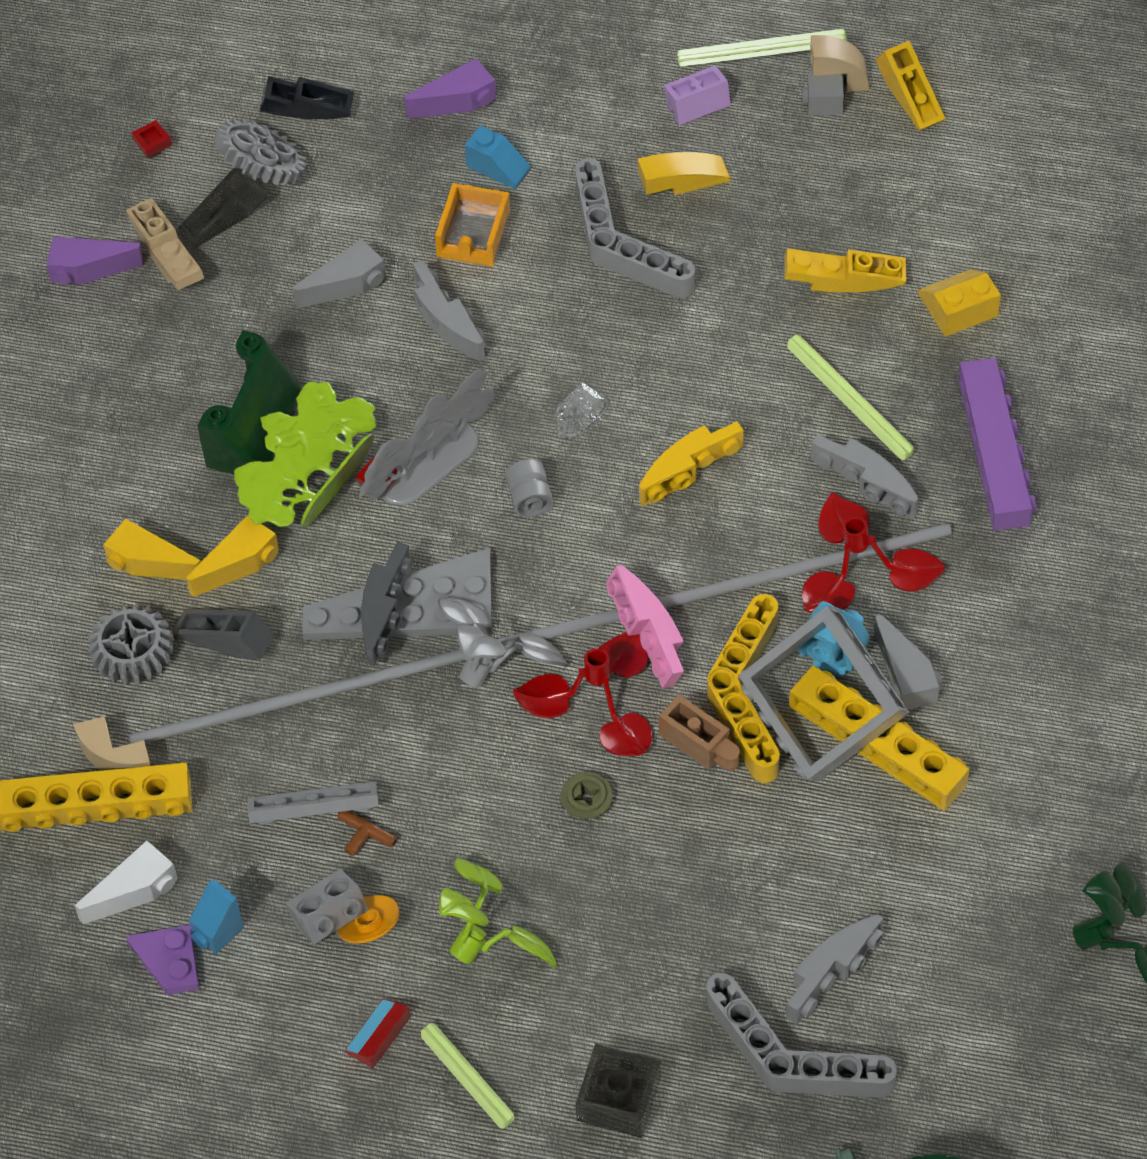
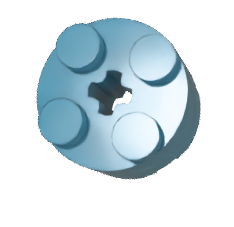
(826, 650)

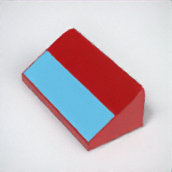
(378, 1032)

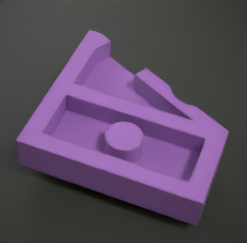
(168, 957)

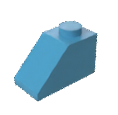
(495, 157)
(215, 918)

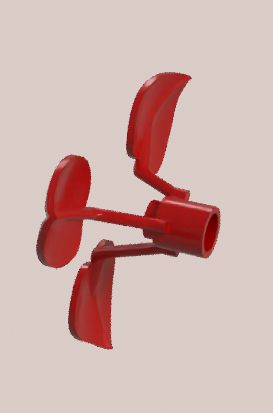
(849, 523)
(549, 693)

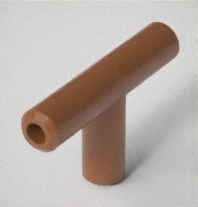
(364, 830)

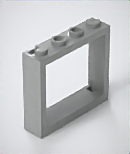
(866, 667)

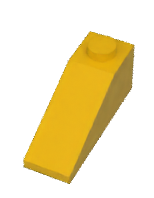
(910, 85)
(146, 554)
(236, 556)

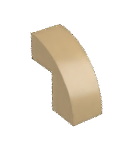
(837, 56)
(98, 748)

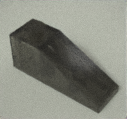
(224, 207)

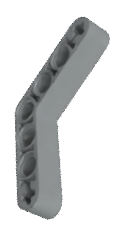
(621, 252)
(794, 1062)

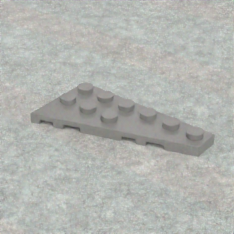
(459, 578)

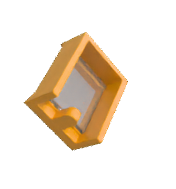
(472, 224)

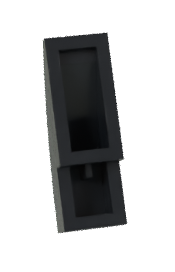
(305, 99)

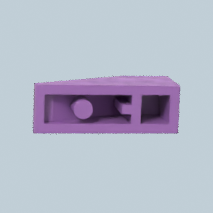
(454, 92)
(90, 259)

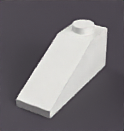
(132, 884)

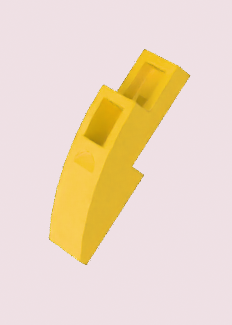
(849, 273)
(678, 464)

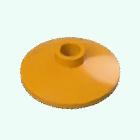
(372, 924)

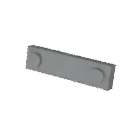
(275, 807)

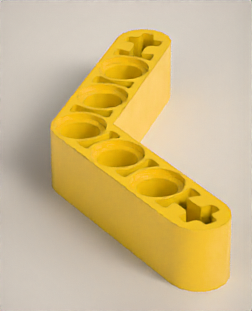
(733, 697)

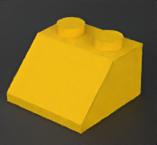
(961, 301)

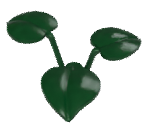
(1108, 893)

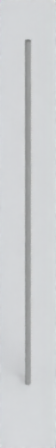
(546, 632)

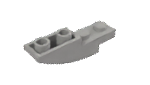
(446, 317)
(877, 477)
(835, 957)

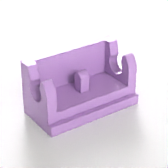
(697, 95)

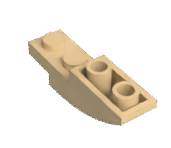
(163, 245)

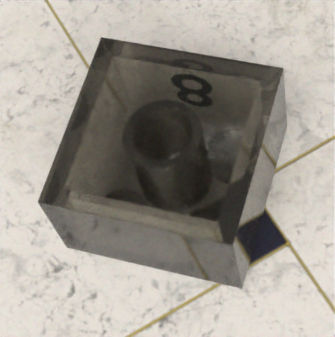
(618, 1090)

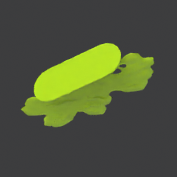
(300, 448)

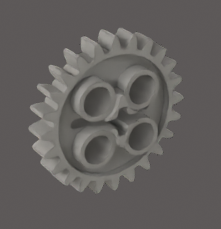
(259, 152)

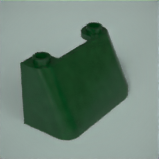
(236, 434)

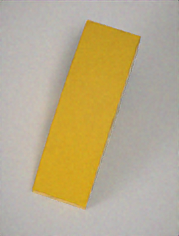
(681, 171)

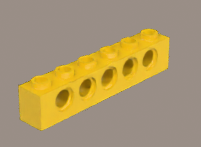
(105, 784)
(938, 787)

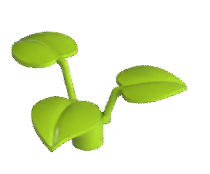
(472, 937)

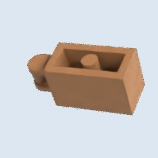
(698, 735)

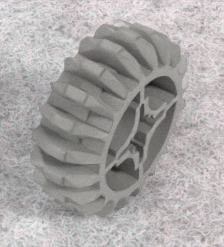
(111, 644)

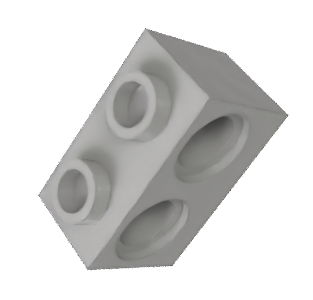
(327, 906)

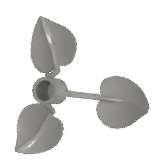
(481, 648)

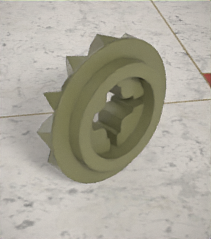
(593, 785)

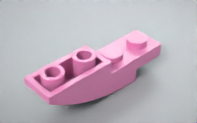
(645, 615)

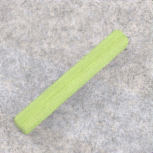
(467, 1075)

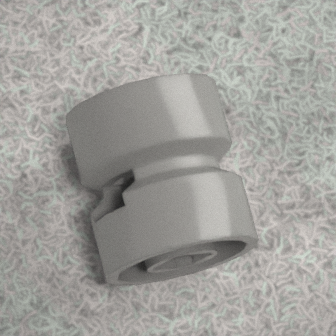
(529, 488)

